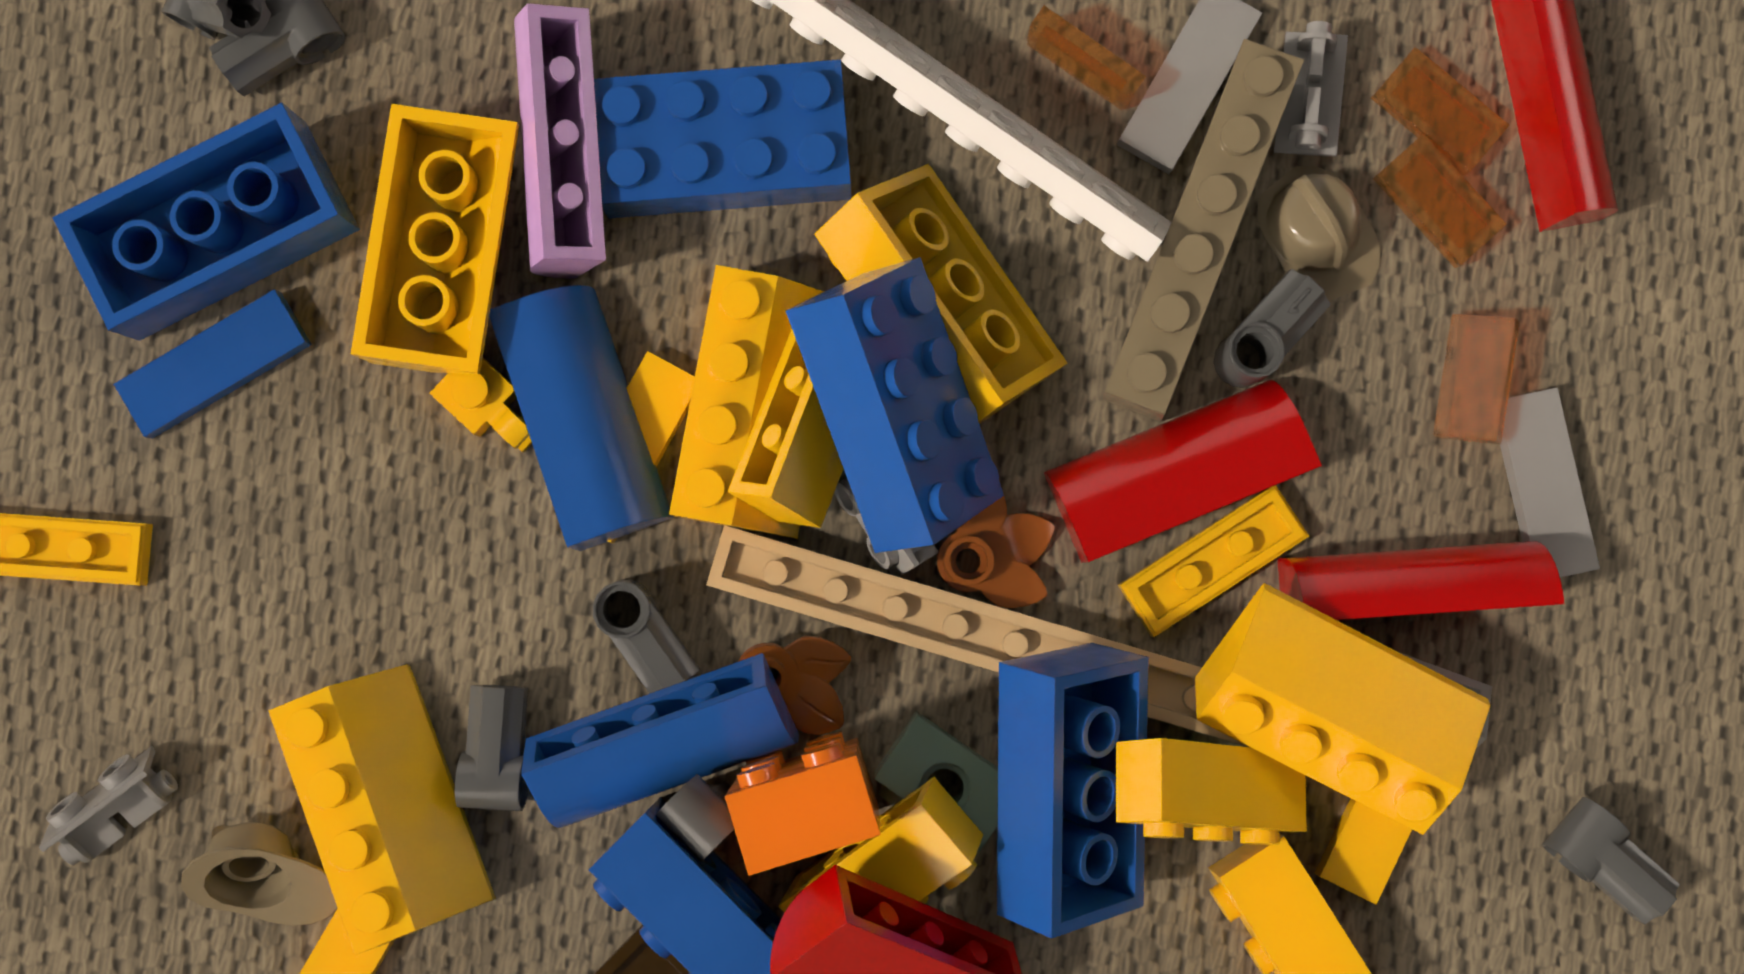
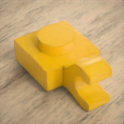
(483, 402)

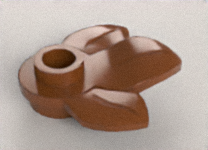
(1005, 552)
(804, 680)

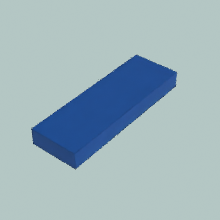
(212, 364)

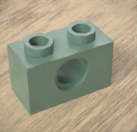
(928, 748)

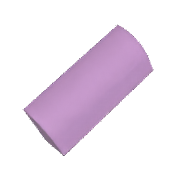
(559, 140)

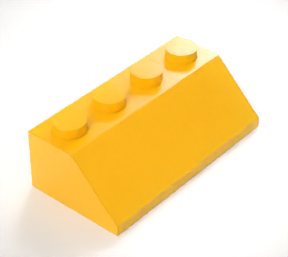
(434, 240)
(986, 319)
(734, 368)
(1341, 709)
(381, 806)

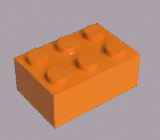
(802, 803)

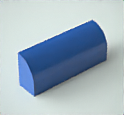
(579, 415)
(657, 742)

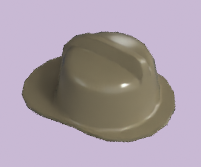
(1320, 230)
(258, 875)

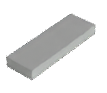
(1188, 81)
(1547, 481)

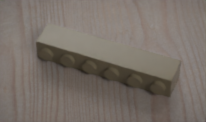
(1202, 230)

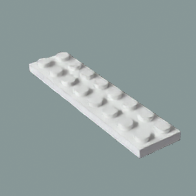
(979, 122)

